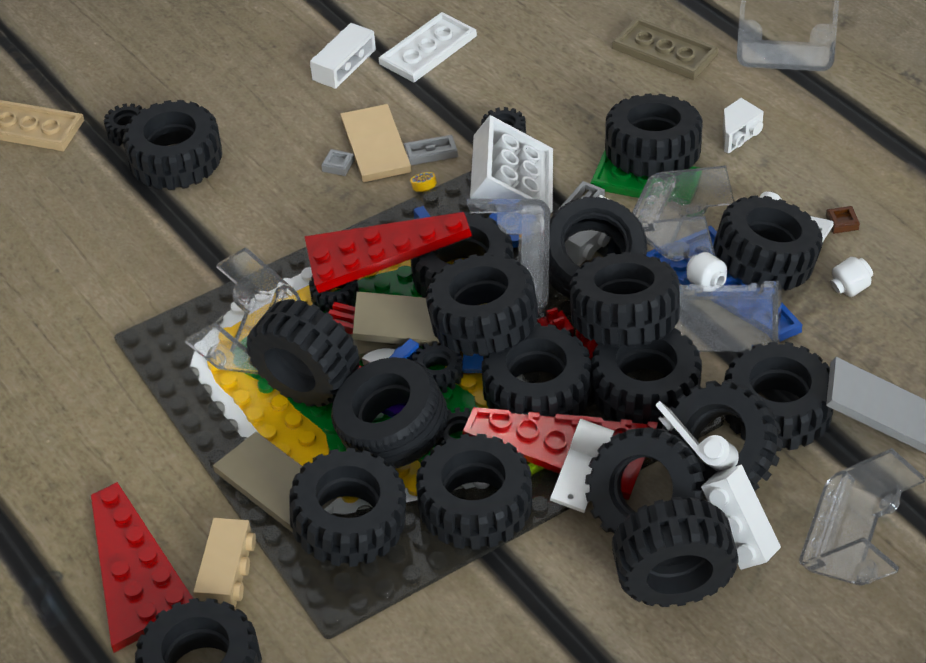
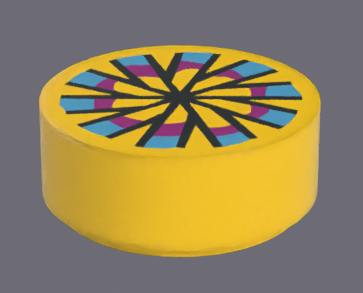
(423, 181)

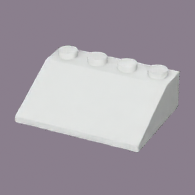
(510, 164)

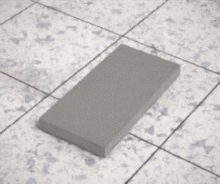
(877, 403)

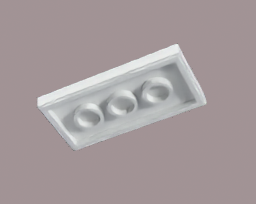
(427, 47)

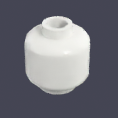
(706, 270)
(851, 276)

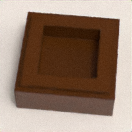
(843, 219)

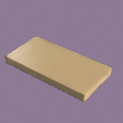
(38, 125)
(375, 143)

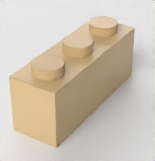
(225, 561)

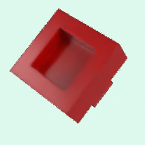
(556, 318)

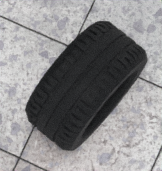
(596, 215)

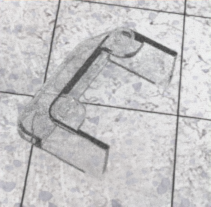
(808, 56)
(674, 209)
(532, 223)
(254, 292)
(847, 517)

